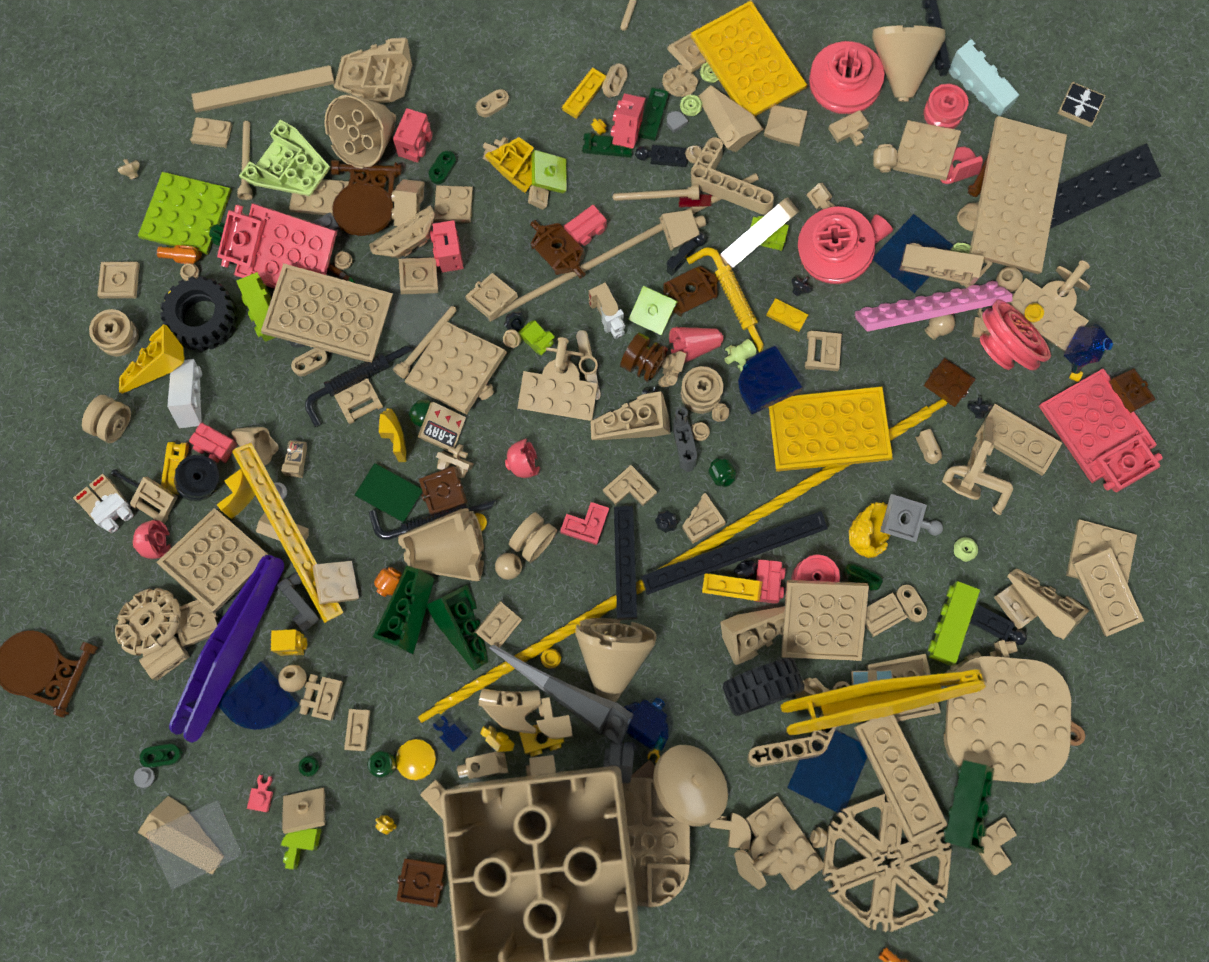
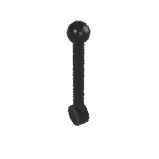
(114, 473)

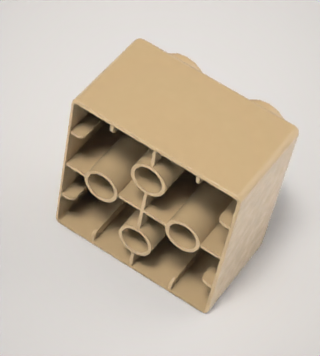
(541, 868)

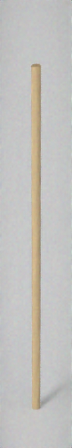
(605, 256)

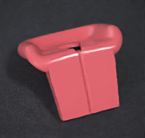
(969, 167)

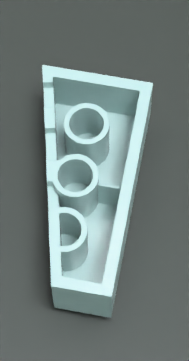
(982, 79)

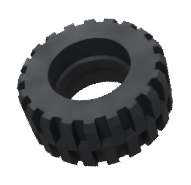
(188, 294)
(763, 686)

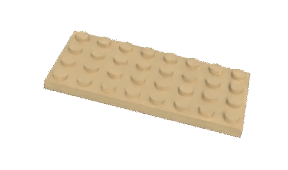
(1018, 195)

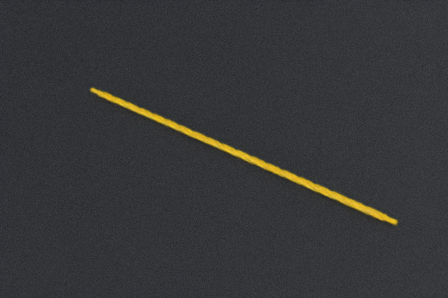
(713, 541)

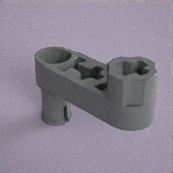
(688, 449)
(306, 617)

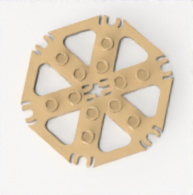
(885, 881)

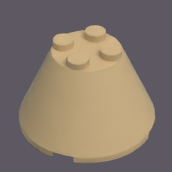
(359, 129)

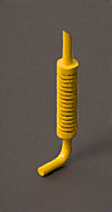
(734, 292)

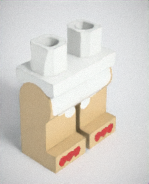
(608, 308)
(106, 511)

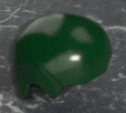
(418, 411)

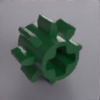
(216, 233)

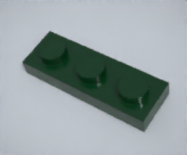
(653, 114)

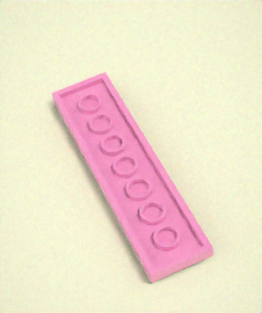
(931, 306)

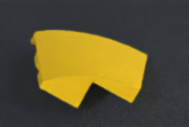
(514, 162)
(390, 428)
(240, 497)

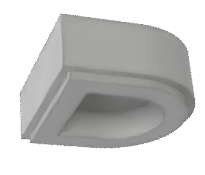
(676, 121)

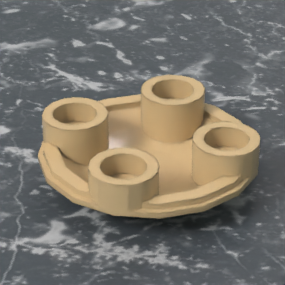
(679, 81)

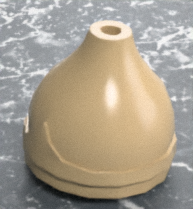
(967, 216)

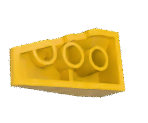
(158, 359)

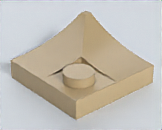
(786, 125)

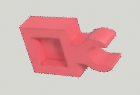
(260, 798)

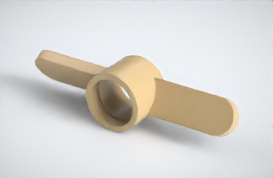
(584, 347)

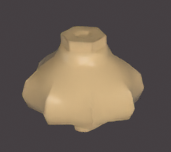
(129, 169)

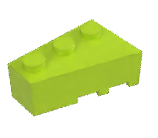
(258, 299)

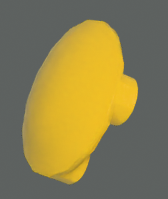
(415, 759)

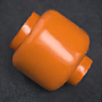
(387, 581)

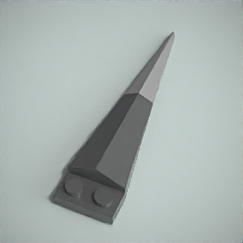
(596, 712)

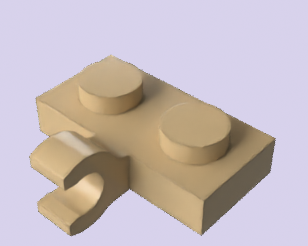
(849, 127)

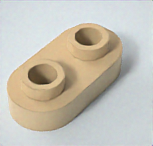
(613, 84)
(493, 103)
(309, 360)
(909, 604)

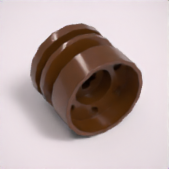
(640, 355)

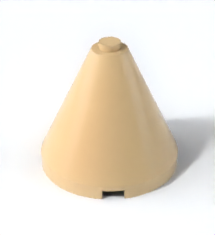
(907, 55)
(613, 652)

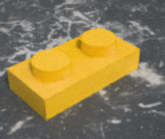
(787, 315)

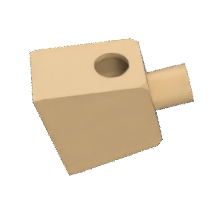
(681, 227)
(490, 765)

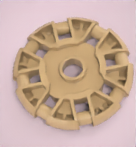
(137, 611)

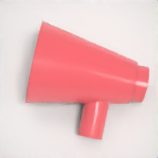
(880, 228)

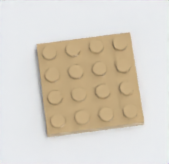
(455, 367)
(212, 560)
(824, 620)

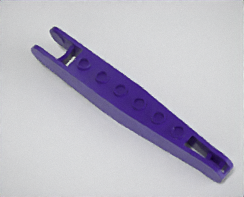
(224, 651)

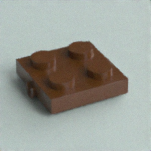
(949, 382)
(1130, 390)
(442, 490)
(420, 882)

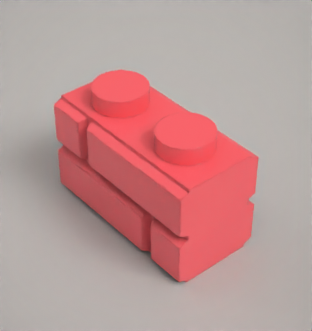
(586, 225)
(213, 443)
(770, 574)

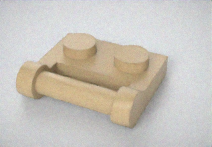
(829, 351)
(356, 396)
(155, 495)

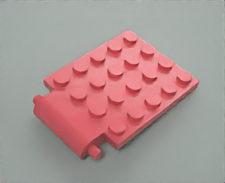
(271, 238)
(1102, 432)

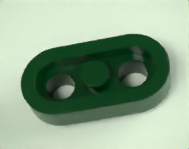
(442, 166)
(861, 575)
(161, 755)

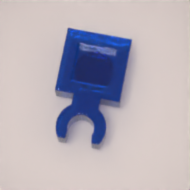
(451, 736)

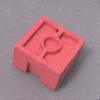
(627, 120)
(412, 135)
(446, 246)

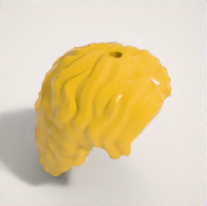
(865, 531)

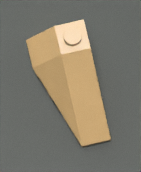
(730, 120)

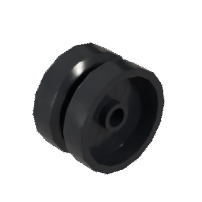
(205, 471)

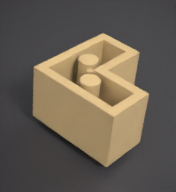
(407, 200)

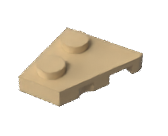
(703, 520)

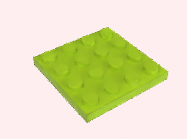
(184, 212)

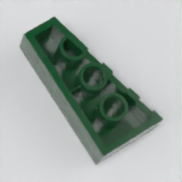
(405, 611)
(970, 806)

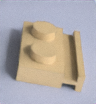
(211, 132)
(1015, 606)
(883, 614)
(498, 625)

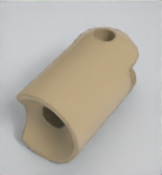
(929, 446)

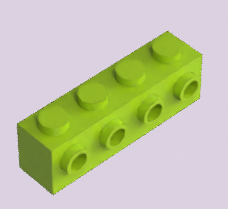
(954, 623)

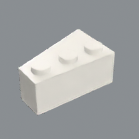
(185, 394)

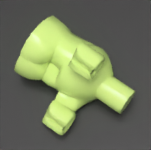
(740, 353)

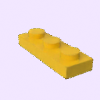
(584, 93)
(732, 587)

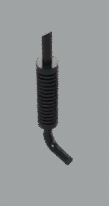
(351, 377)
(410, 525)

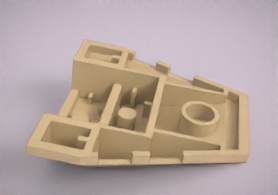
(376, 73)

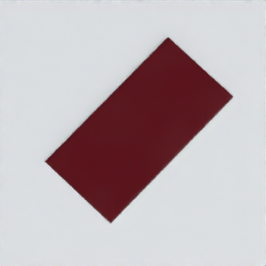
(704, 200)

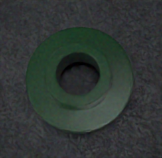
(302, 766)

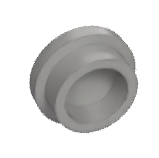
(144, 777)

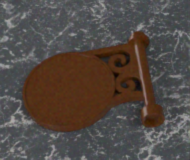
(364, 206)
(32, 663)

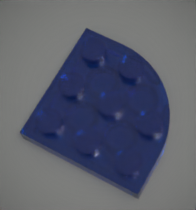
(767, 380)
(257, 700)

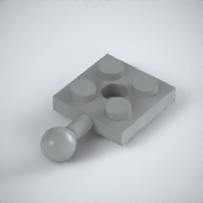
(914, 519)

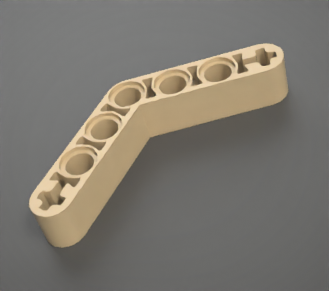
(786, 747)

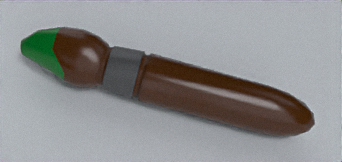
(339, 273)

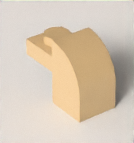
(553, 727)
(738, 828)

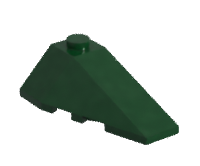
(457, 621)

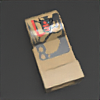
(295, 459)

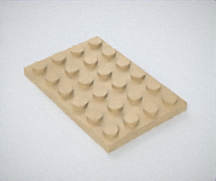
(327, 313)

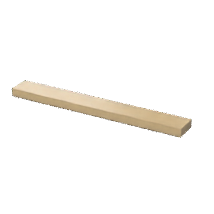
(262, 89)

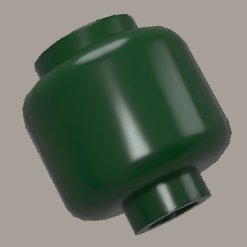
(722, 472)
(388, 764)

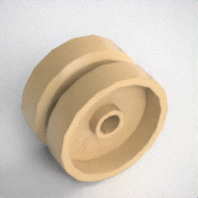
(114, 332)
(701, 389)
(106, 418)
(532, 537)

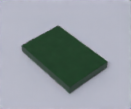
(389, 493)

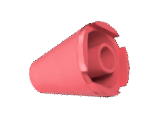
(694, 341)

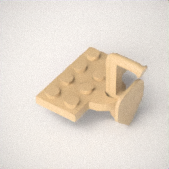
(1059, 318)
(559, 392)
(974, 472)
(781, 848)

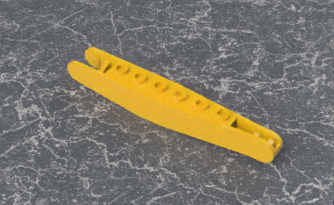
(880, 699)

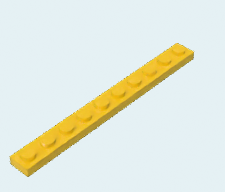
(283, 525)

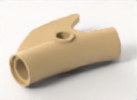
(510, 708)

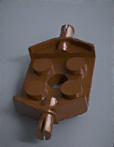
(564, 259)
(701, 279)

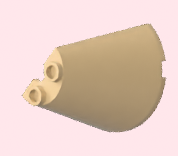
(446, 546)

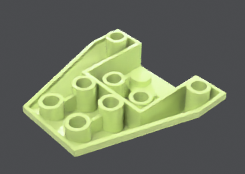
(287, 164)

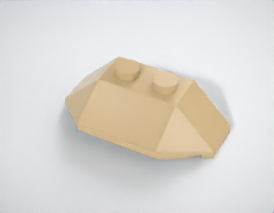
(406, 236)

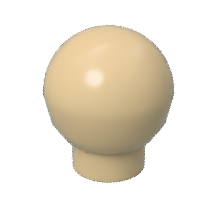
(940, 326)

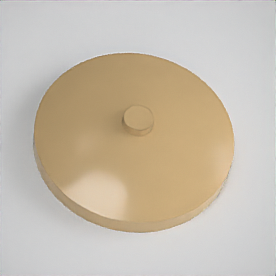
(690, 785)

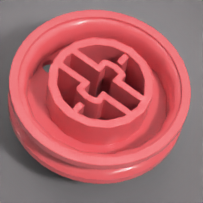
(842, 93)
(838, 261)
(1012, 338)

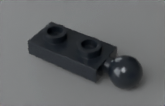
(663, 155)
(685, 251)
(997, 625)

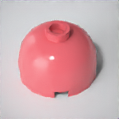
(521, 459)
(149, 538)

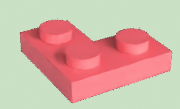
(588, 529)

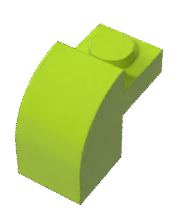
(536, 337)
(299, 840)

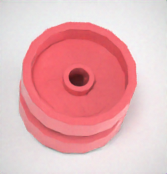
(946, 106)
(817, 565)

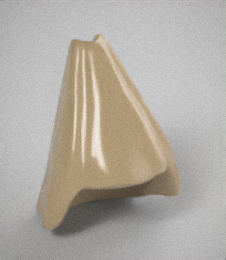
(261, 440)

